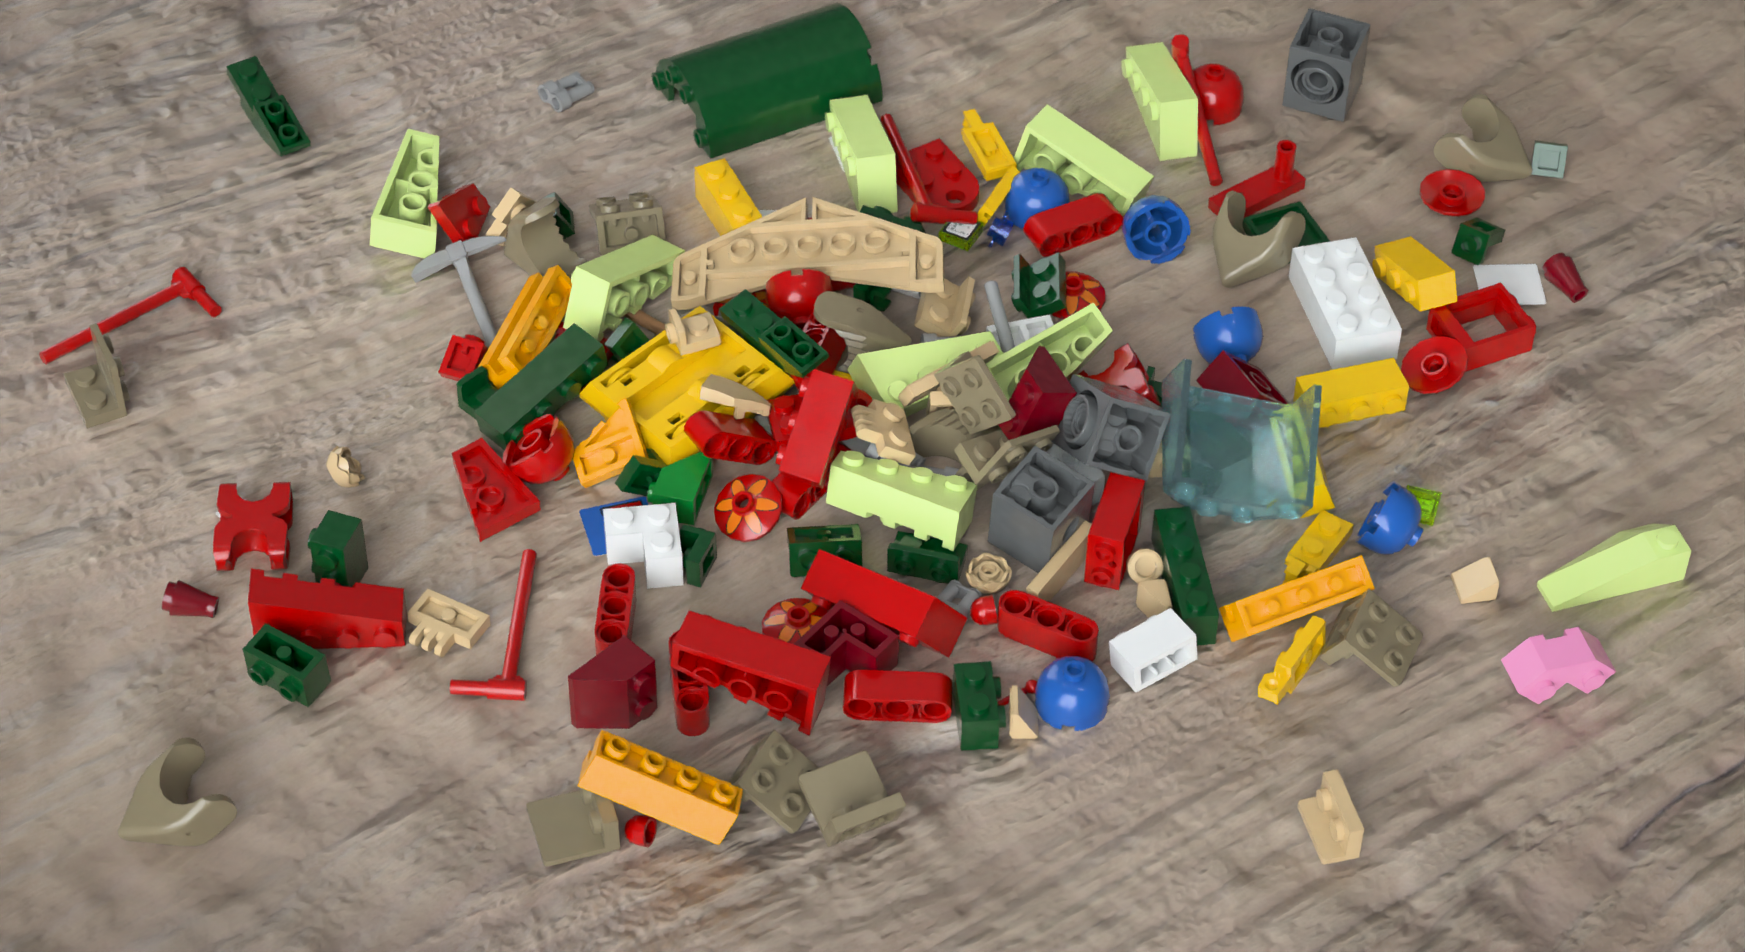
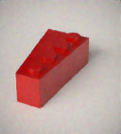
(753, 667)

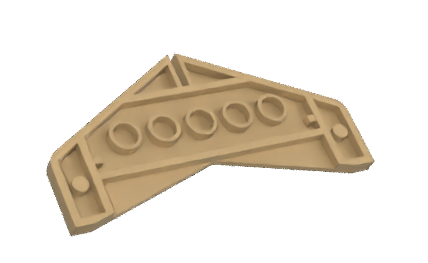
(835, 241)

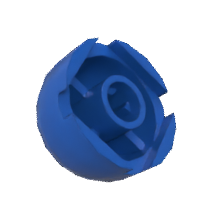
(1034, 192)
(1155, 229)
(1234, 333)
(1392, 522)
(1072, 693)

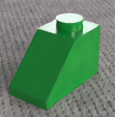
(683, 484)

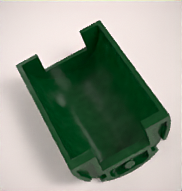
(771, 78)

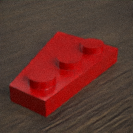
(491, 489)

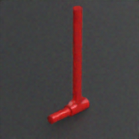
(1180, 54)
(923, 209)
(182, 284)
(508, 685)

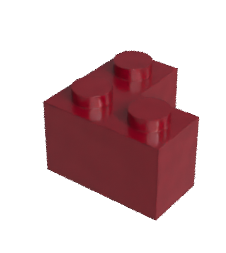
(852, 641)

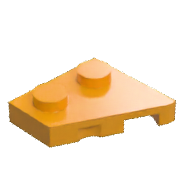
(609, 447)

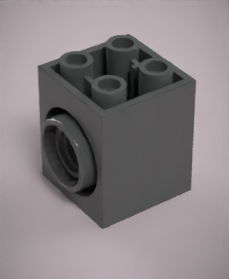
(1326, 64)
(1111, 428)
(1038, 508)

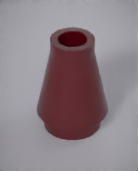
(1563, 274)
(187, 600)

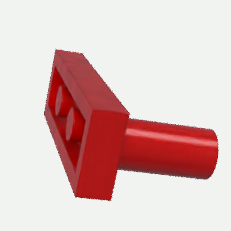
(1268, 185)

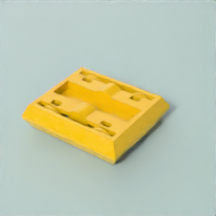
(668, 386)

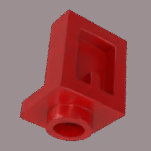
(462, 356)

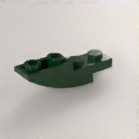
(265, 107)
(773, 337)

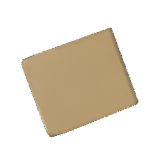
(1476, 582)
(1153, 597)
(1022, 715)

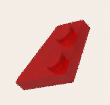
(461, 213)

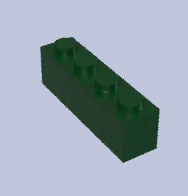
(542, 385)
(1185, 571)

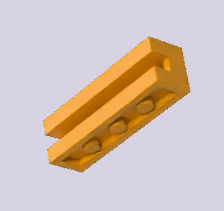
(528, 325)
(1296, 598)
(660, 787)

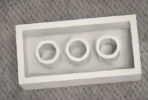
(1344, 303)

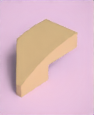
(730, 393)

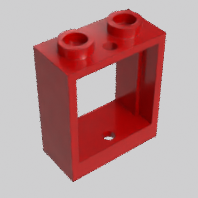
(1488, 301)
(1114, 531)

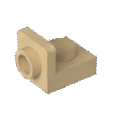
(692, 332)

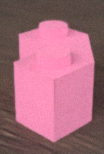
(1544, 666)

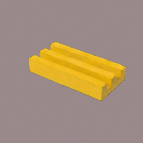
(997, 196)

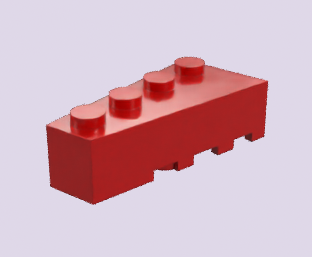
(900, 608)
(328, 613)

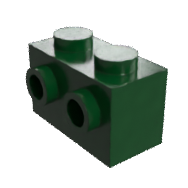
(338, 549)
(286, 665)
(976, 705)

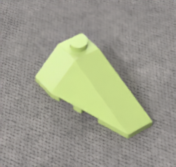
(1619, 566)

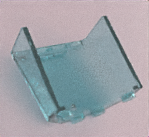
(1238, 451)

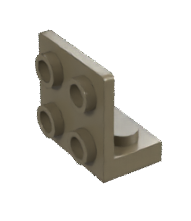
(626, 220)
(98, 387)
(974, 393)
(994, 456)
(1375, 636)
(771, 780)
(849, 798)
(573, 826)

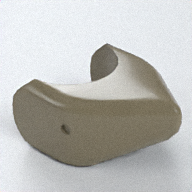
(1497, 148)
(536, 242)
(1251, 257)
(859, 324)
(940, 434)
(160, 806)

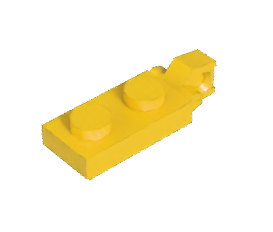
(986, 146)
(1317, 545)
(1294, 663)

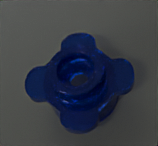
(1000, 230)

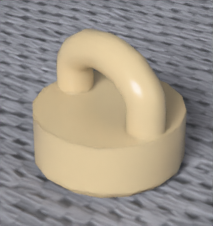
(1144, 565)

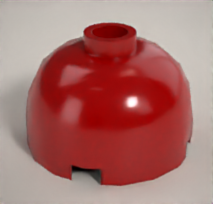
(1219, 92)
(796, 294)
(542, 451)

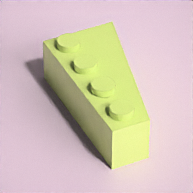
(1163, 99)
(864, 152)
(1081, 160)
(402, 213)
(619, 284)
(1068, 342)
(889, 371)
(903, 496)

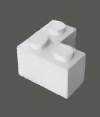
(646, 536)

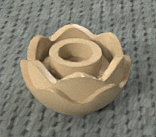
(344, 468)
(988, 573)

